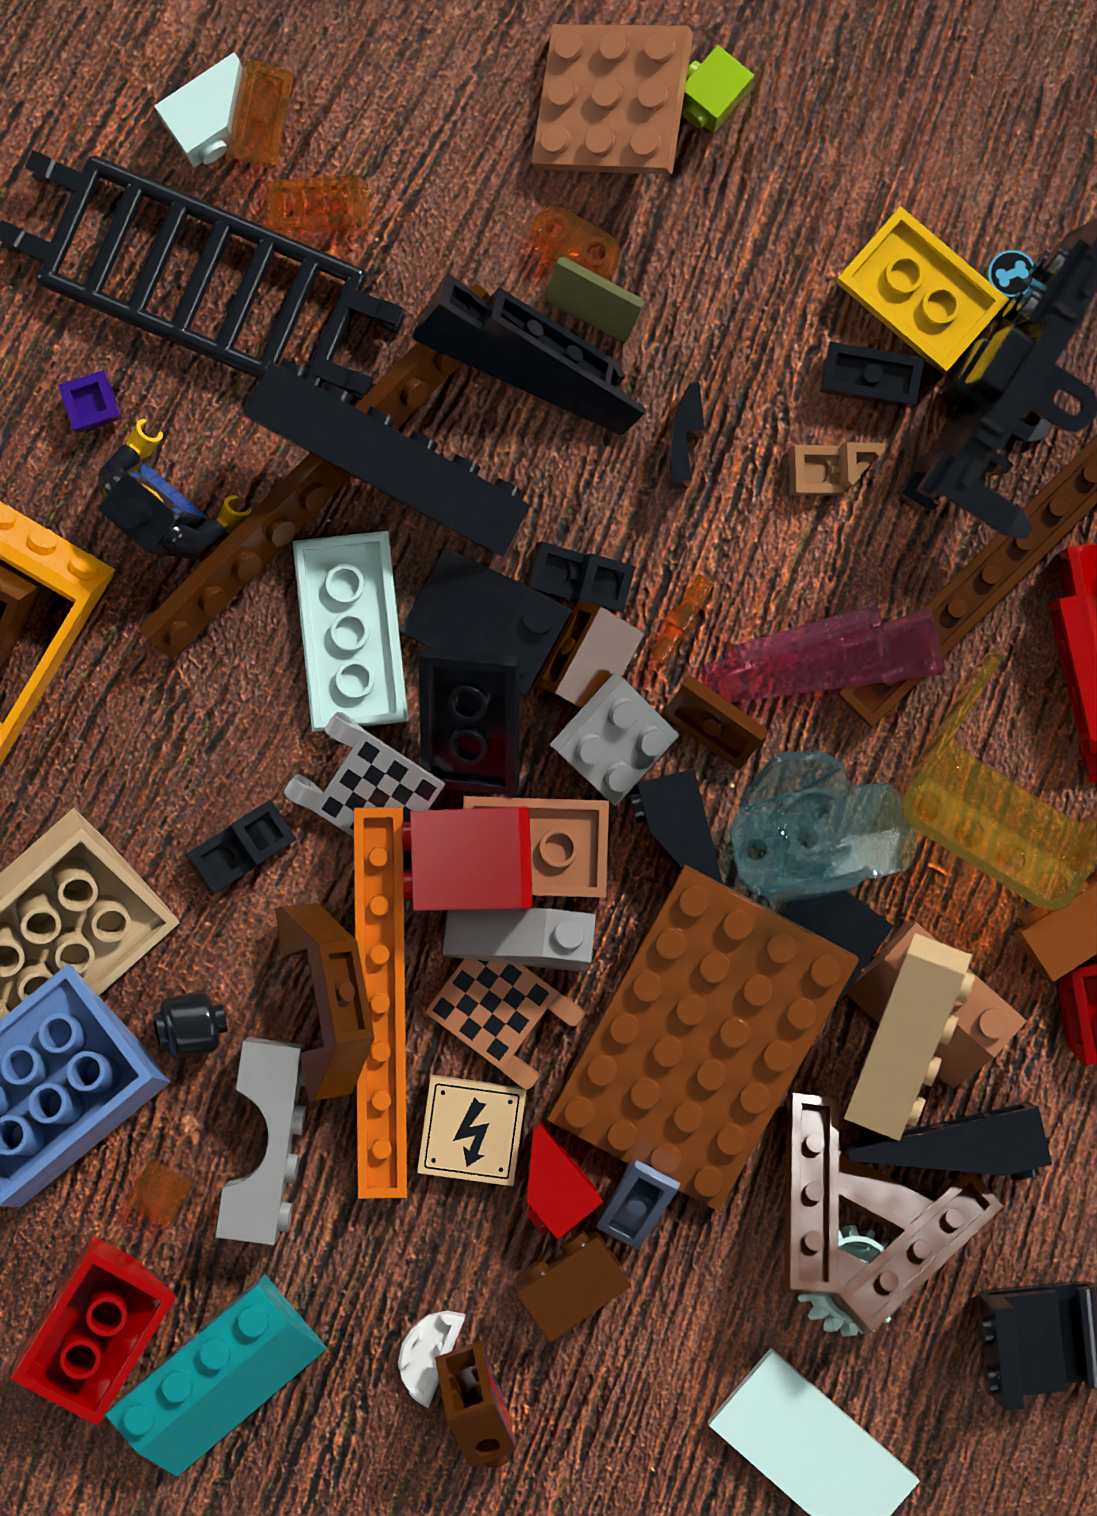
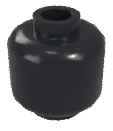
(189, 1025)

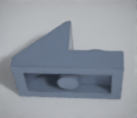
(637, 1203)

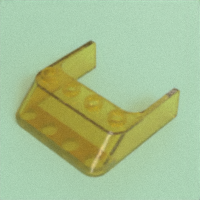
(994, 819)

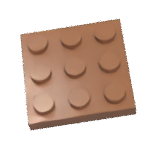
(612, 98)

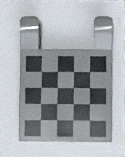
(367, 778)

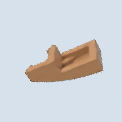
(829, 469)

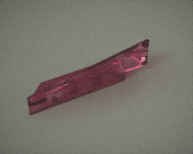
(829, 655)

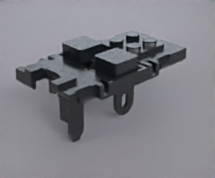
(1006, 379)

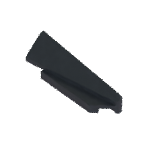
(527, 352)

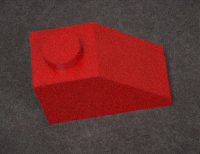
(557, 1186)

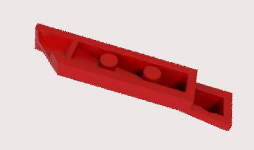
(1076, 638)

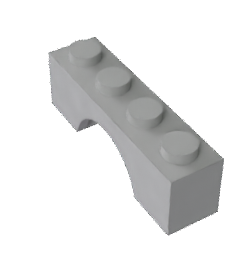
(255, 1204)

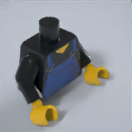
(153, 509)

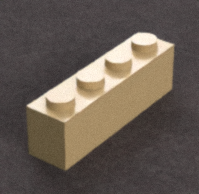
(908, 1037)

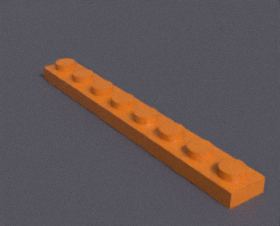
(382, 957)

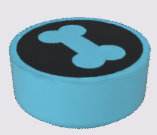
(1010, 273)

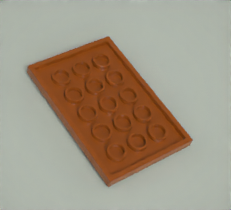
(703, 1036)

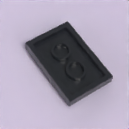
(470, 719)

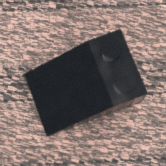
(486, 612)

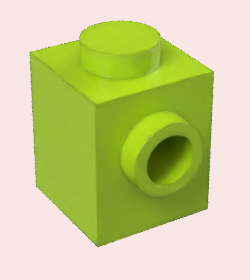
(714, 89)

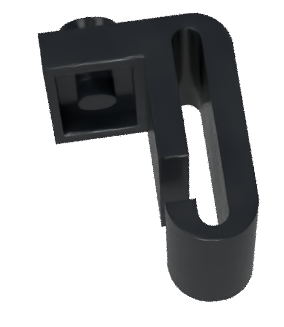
(1038, 1339)

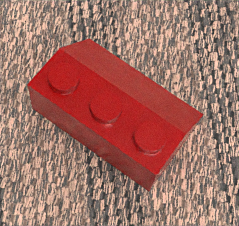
(93, 1331)

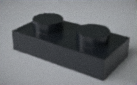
(871, 375)

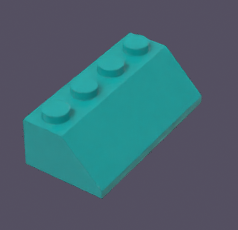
(216, 1378)

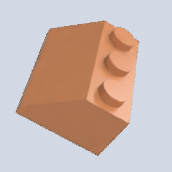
(983, 1021)

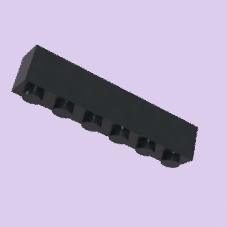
(385, 458)

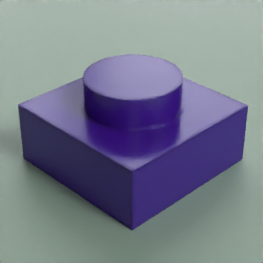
(90, 401)

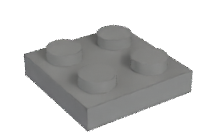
(614, 739)

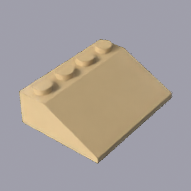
(74, 906)

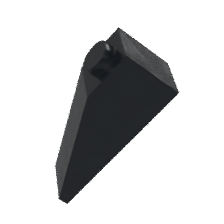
(677, 820)

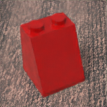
(469, 859)

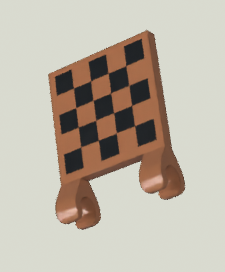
(496, 1009)

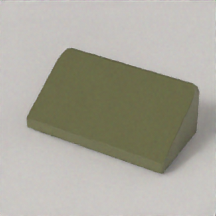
(594, 299)

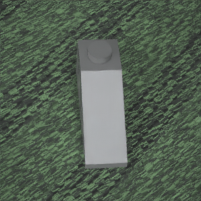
(522, 937)

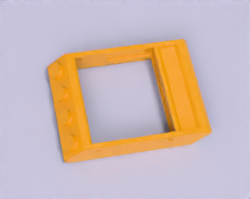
(67, 572)

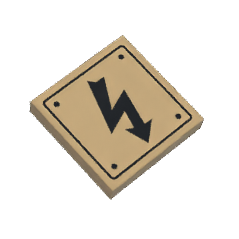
(471, 1130)

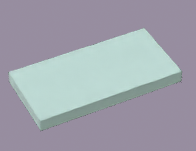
(350, 629)
(810, 1444)

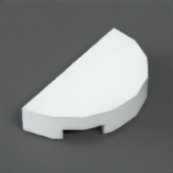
(425, 1341)

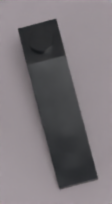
(987, 1142)

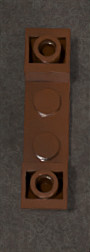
(339, 997)

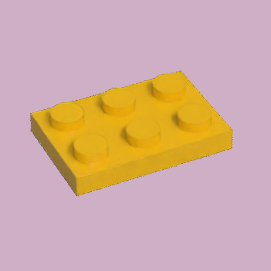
(922, 290)

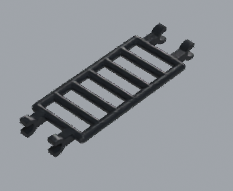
(224, 224)

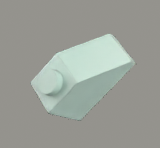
(204, 111)

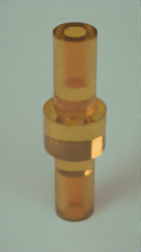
(681, 619)

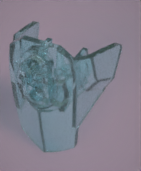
(848, 829)

